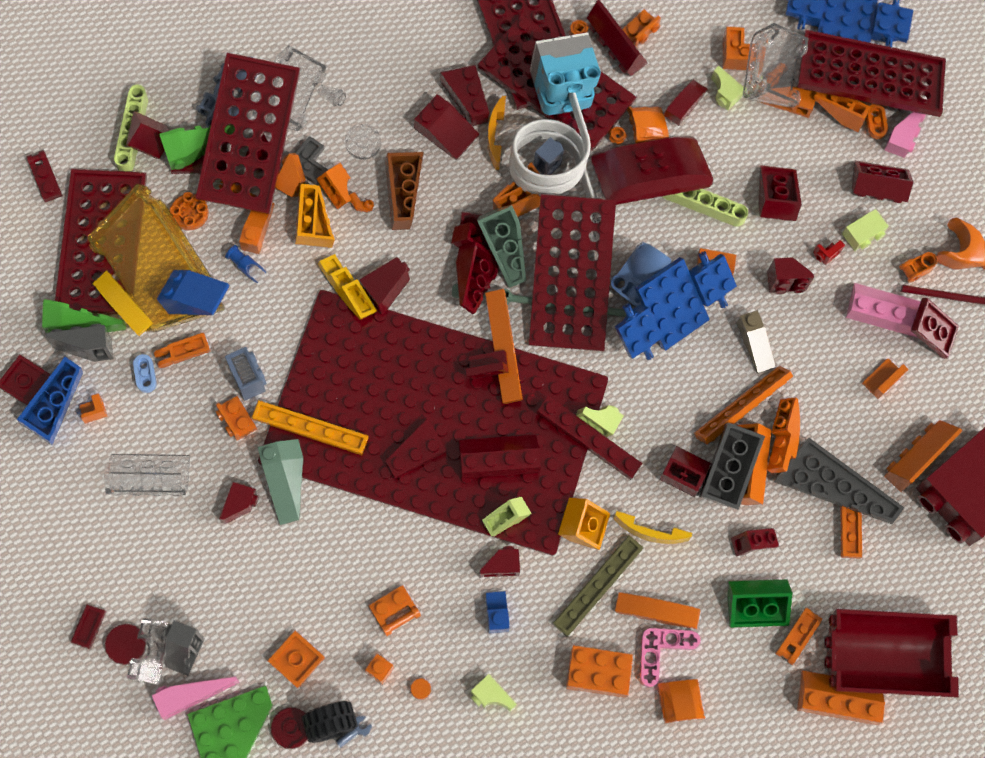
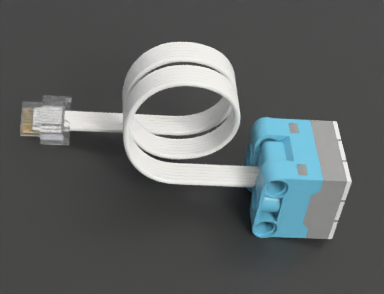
(562, 74)

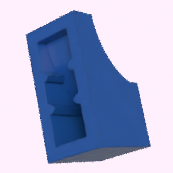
(497, 612)

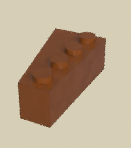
(402, 178)

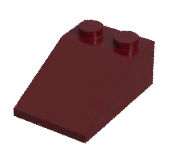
(445, 127)
(779, 193)

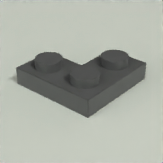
(308, 154)

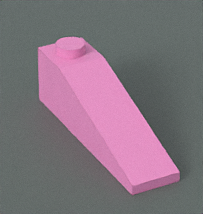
(181, 697)

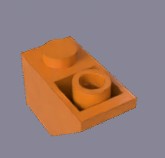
(291, 175)

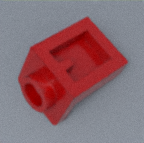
(826, 255)

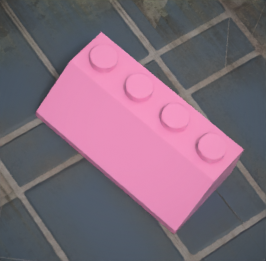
(882, 309)

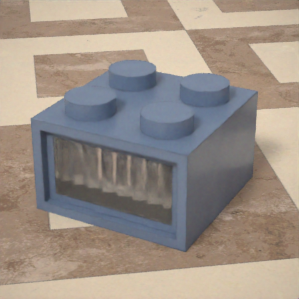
(245, 372)

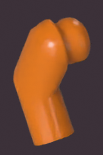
(364, 206)

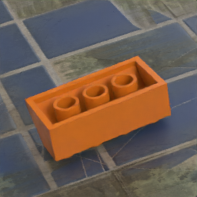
(922, 454)
(756, 487)
(820, 699)

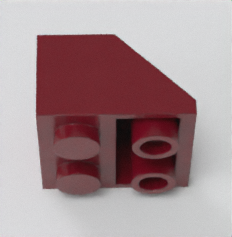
(788, 276)
(685, 471)

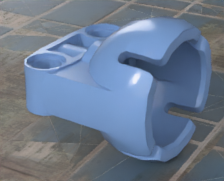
(640, 266)

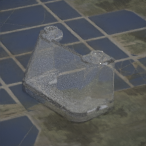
(773, 66)
(310, 75)

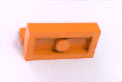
(884, 378)

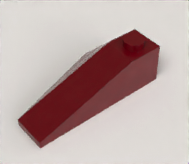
(475, 271)

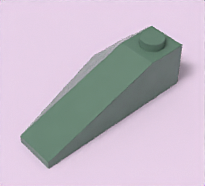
(504, 238)

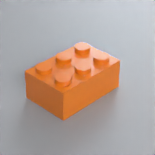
(599, 671)

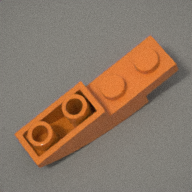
(787, 433)

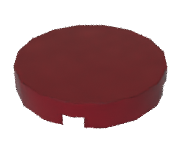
(124, 645)
(288, 728)

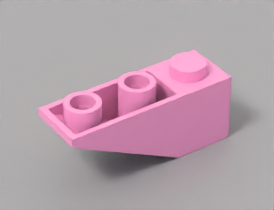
(902, 136)

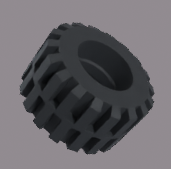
(329, 721)

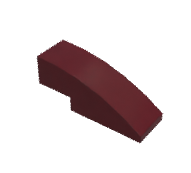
(685, 102)

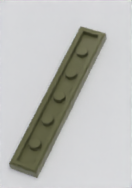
(597, 586)

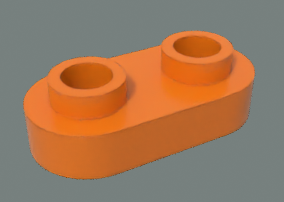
(877, 123)

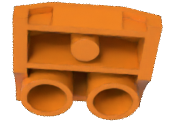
(647, 123)
(680, 700)

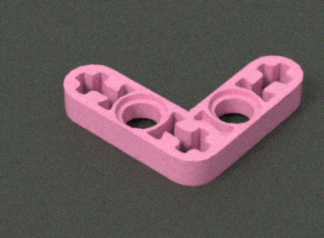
(660, 642)

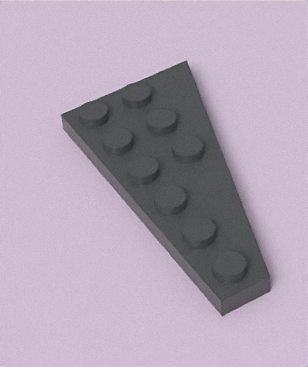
(828, 478)

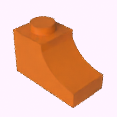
(335, 185)

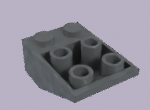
(88, 343)

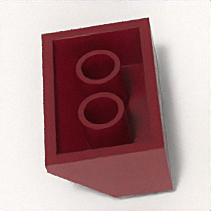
(881, 181)

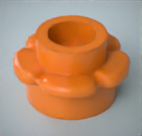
(617, 131)

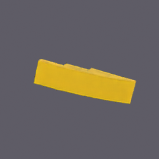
(346, 287)
(123, 303)

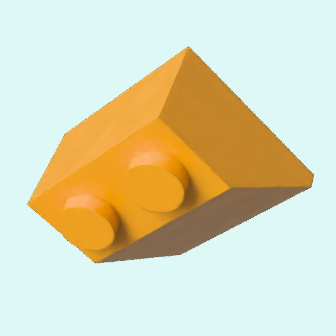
(584, 523)

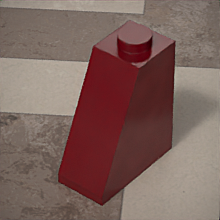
(386, 283)

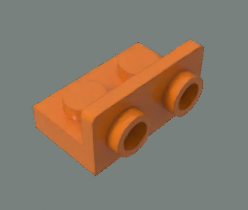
(641, 27)
(236, 418)

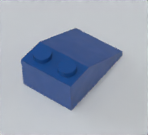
(191, 293)

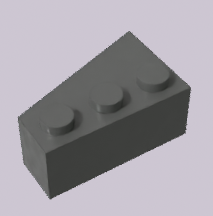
(182, 647)

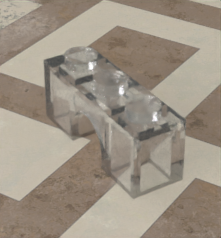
(150, 668)

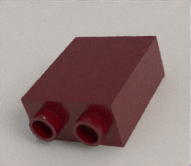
(958, 491)

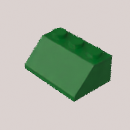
(759, 603)

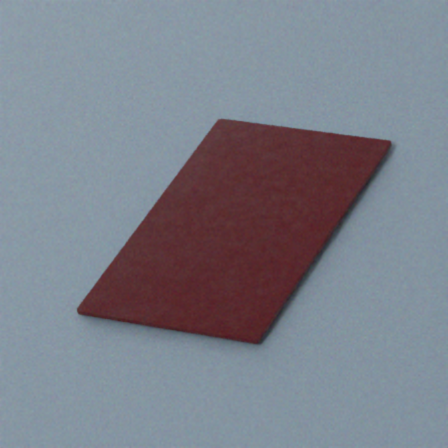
(398, 371)

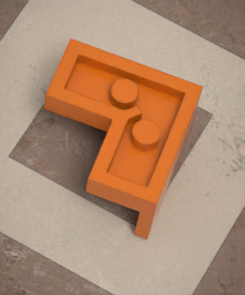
(734, 50)

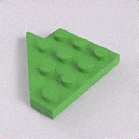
(231, 725)

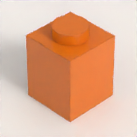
(379, 669)

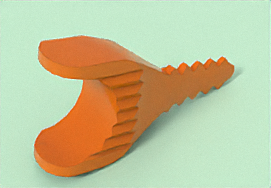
(971, 247)

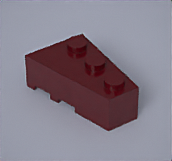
(467, 92)

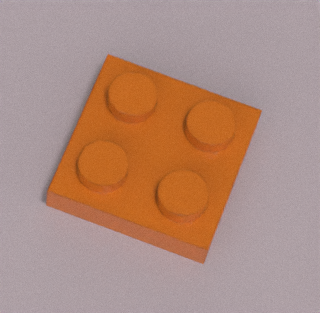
(296, 659)

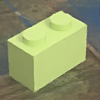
(865, 230)

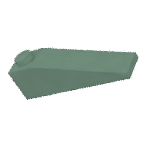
(283, 471)

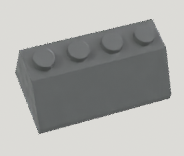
(732, 466)

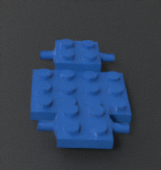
(854, 19)
(674, 304)

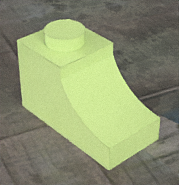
(728, 88)
(603, 420)
(506, 516)
(489, 693)

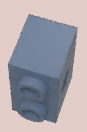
(548, 157)

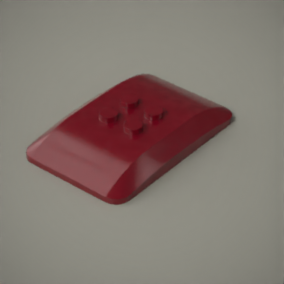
(651, 169)

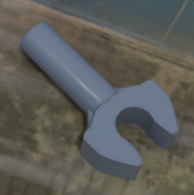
(349, 736)

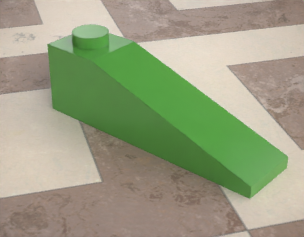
(187, 146)
(59, 316)

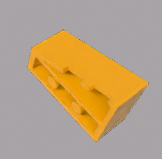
(312, 220)

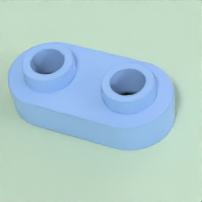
(144, 374)

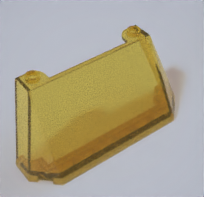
(144, 249)

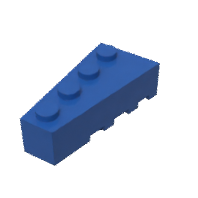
(51, 402)

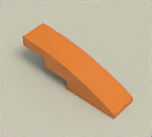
(657, 610)

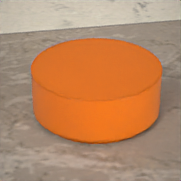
(420, 689)

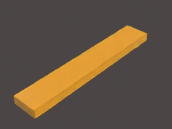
(310, 427)

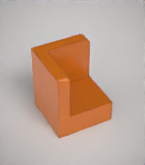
(93, 410)

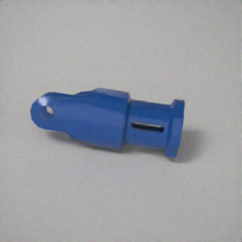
(243, 262)

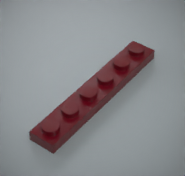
(589, 437)

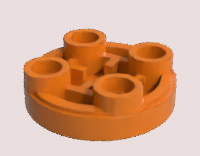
(189, 211)

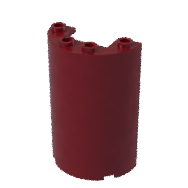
(891, 653)

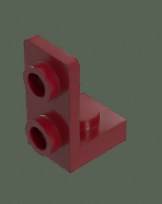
(754, 540)

